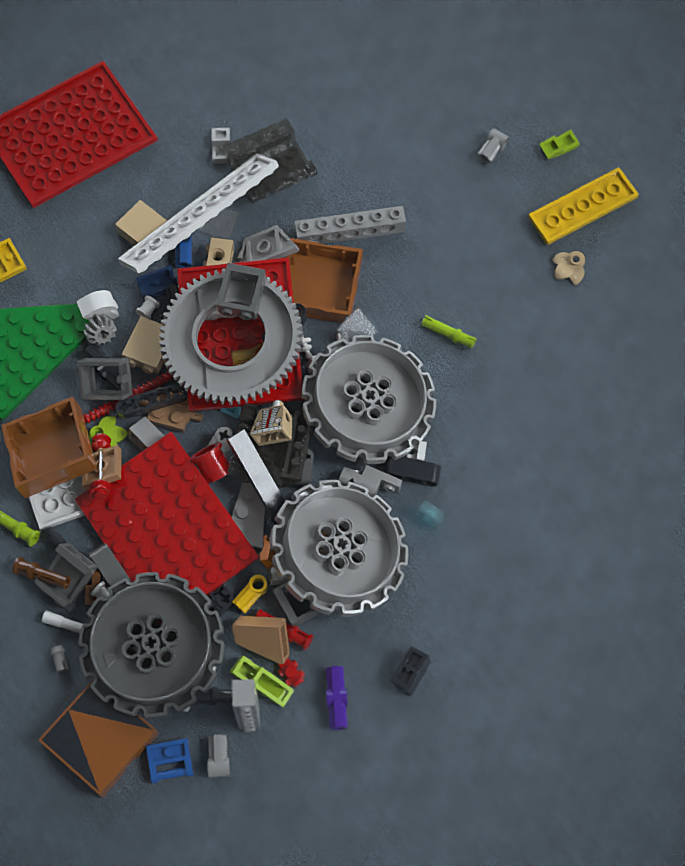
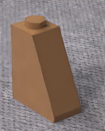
(263, 636)

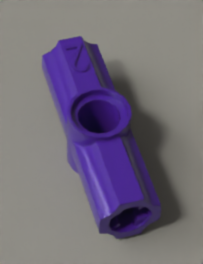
(336, 697)

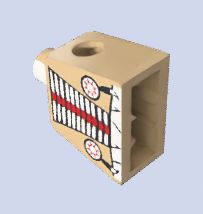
(272, 425)

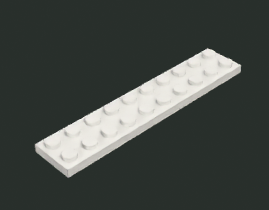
(198, 213)

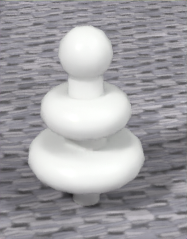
(305, 347)

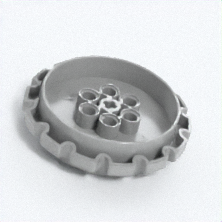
(358, 433)
(315, 575)

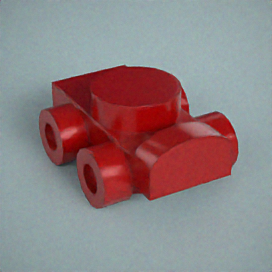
(293, 676)

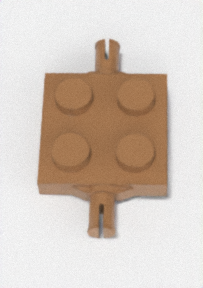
(173, 416)

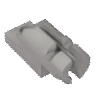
(370, 479)

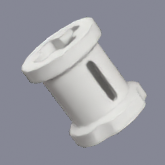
(147, 307)

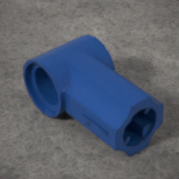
(184, 254)

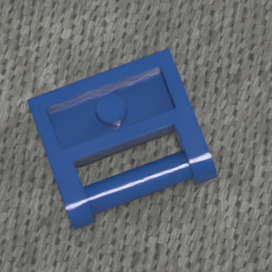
(169, 753)

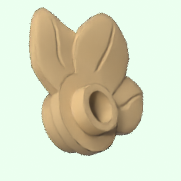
(568, 268)

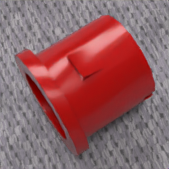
(211, 462)

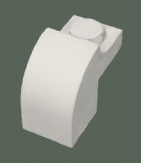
(98, 303)

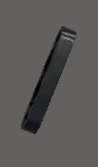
(153, 404)

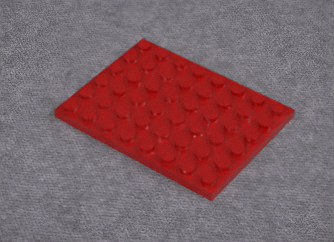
(71, 134)
(224, 335)
(169, 520)

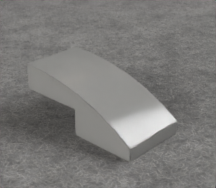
(220, 137)

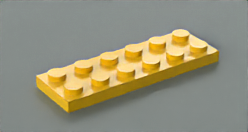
(583, 206)

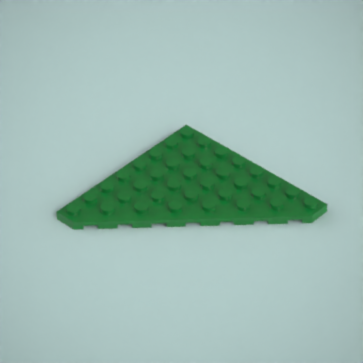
(33, 347)

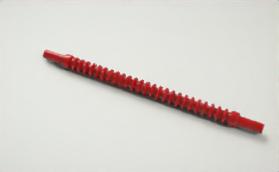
(143, 389)

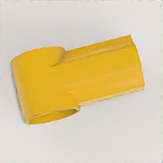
(249, 595)

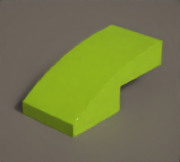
(559, 145)

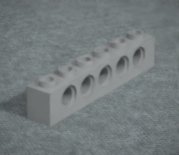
(352, 225)
(246, 705)

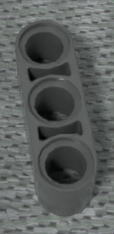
(108, 565)

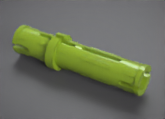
(447, 331)

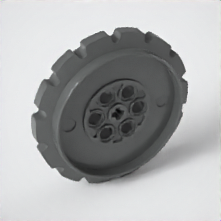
(163, 684)

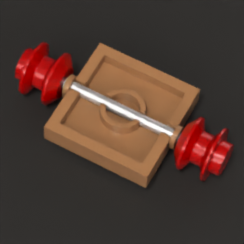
(108, 467)

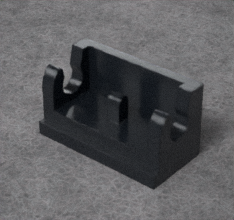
(411, 670)

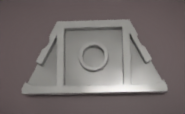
(267, 245)

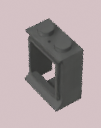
(87, 378)

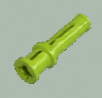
(20, 529)

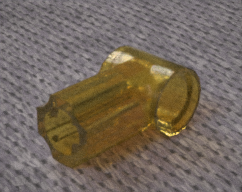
(242, 356)

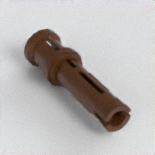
(34, 571)

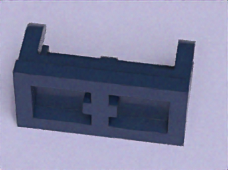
(156, 282)

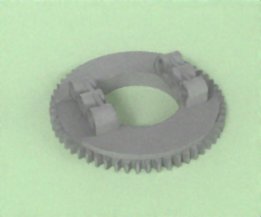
(236, 382)

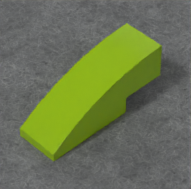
(265, 682)

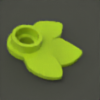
(108, 427)

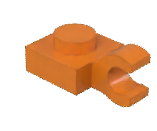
(267, 554)

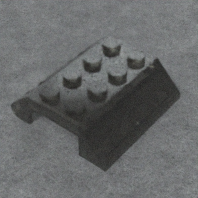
(277, 144)
(282, 459)

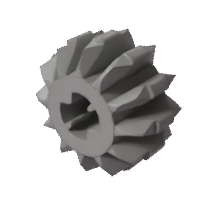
(99, 330)

